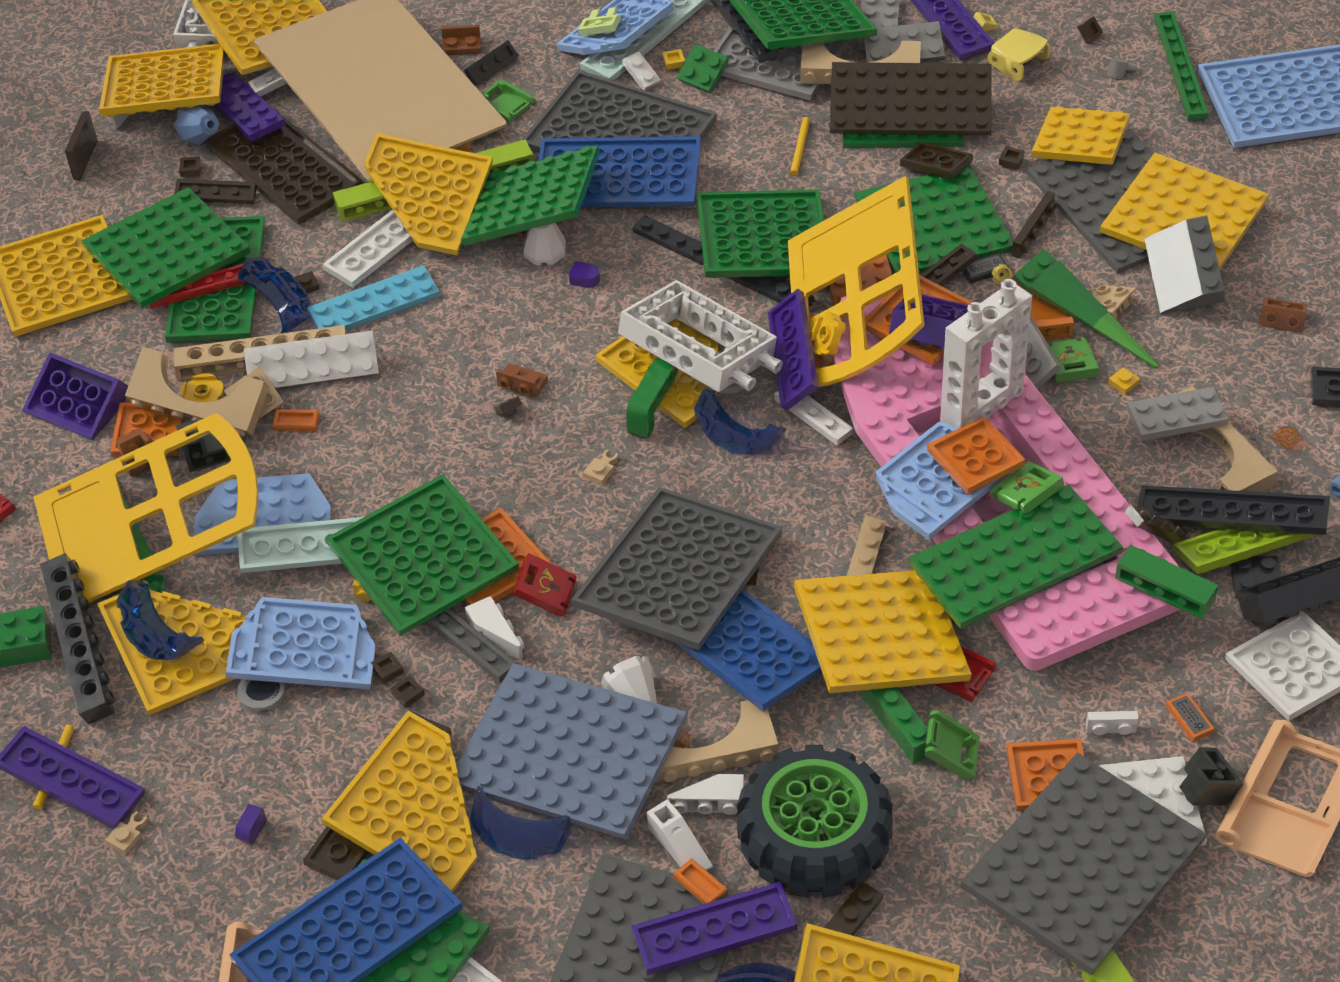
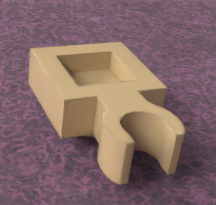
(601, 470)
(126, 836)

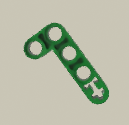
(648, 397)

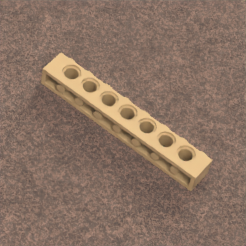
(229, 356)

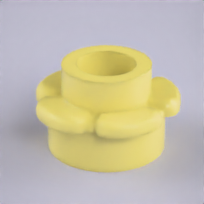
(1002, 268)

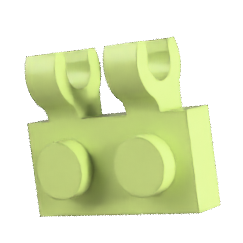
(600, 24)

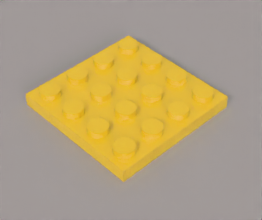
(1081, 135)

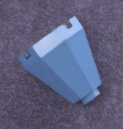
(196, 124)

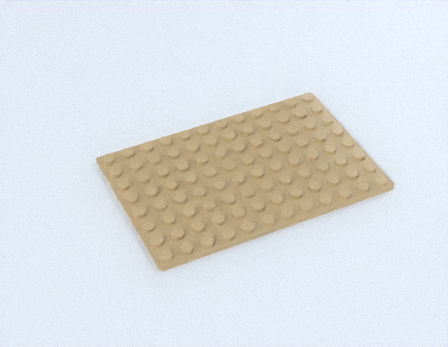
(379, 73)

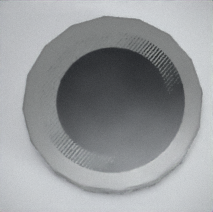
(260, 695)

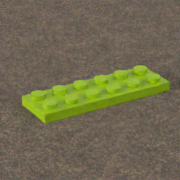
(1229, 546)

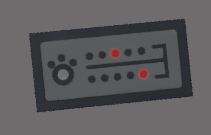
(982, 268)

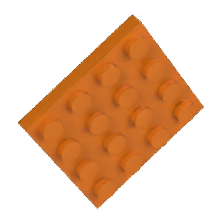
(880, 318)
(518, 546)

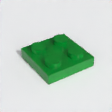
(703, 68)

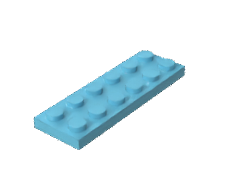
(375, 300)

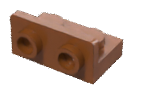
(461, 39)
(1283, 314)
(521, 380)
(132, 442)

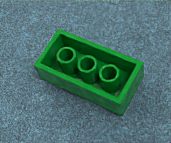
(24, 636)

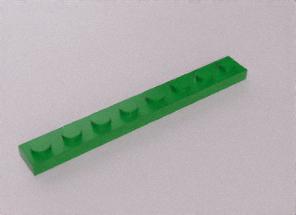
(1181, 66)

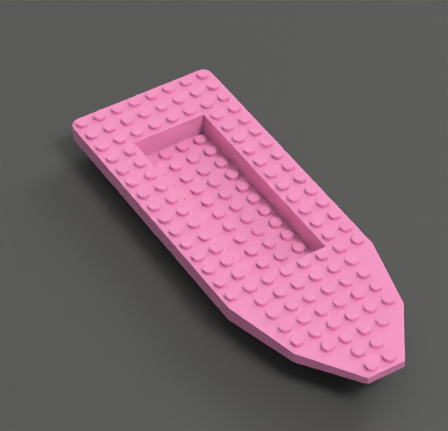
(903, 400)

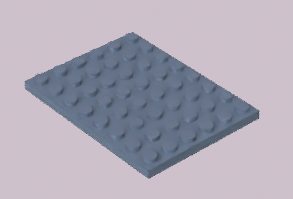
(570, 750)

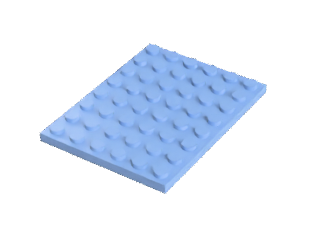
(1276, 95)

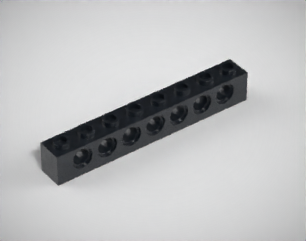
(77, 638)

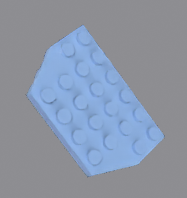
(636, 19)
(922, 490)
(280, 502)
(303, 644)

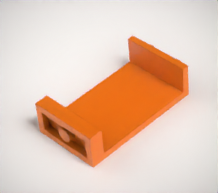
(1050, 320)

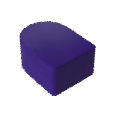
(584, 275)
(250, 824)

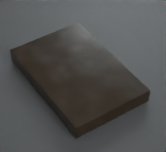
(81, 145)
(936, 160)

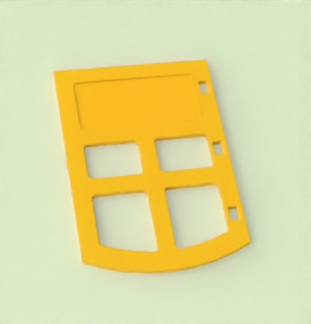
(840, 250)
(96, 526)

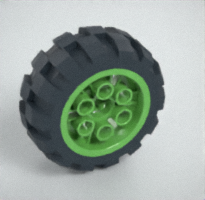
(841, 792)

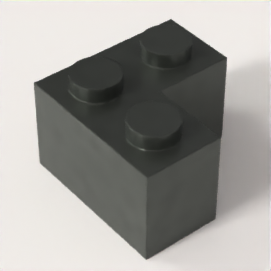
(204, 451)
(1209, 779)

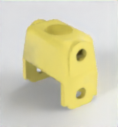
(1015, 49)

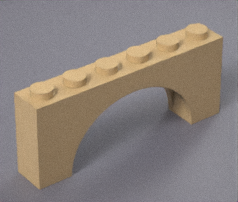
(817, 60)
(152, 388)
(1248, 467)
(748, 743)

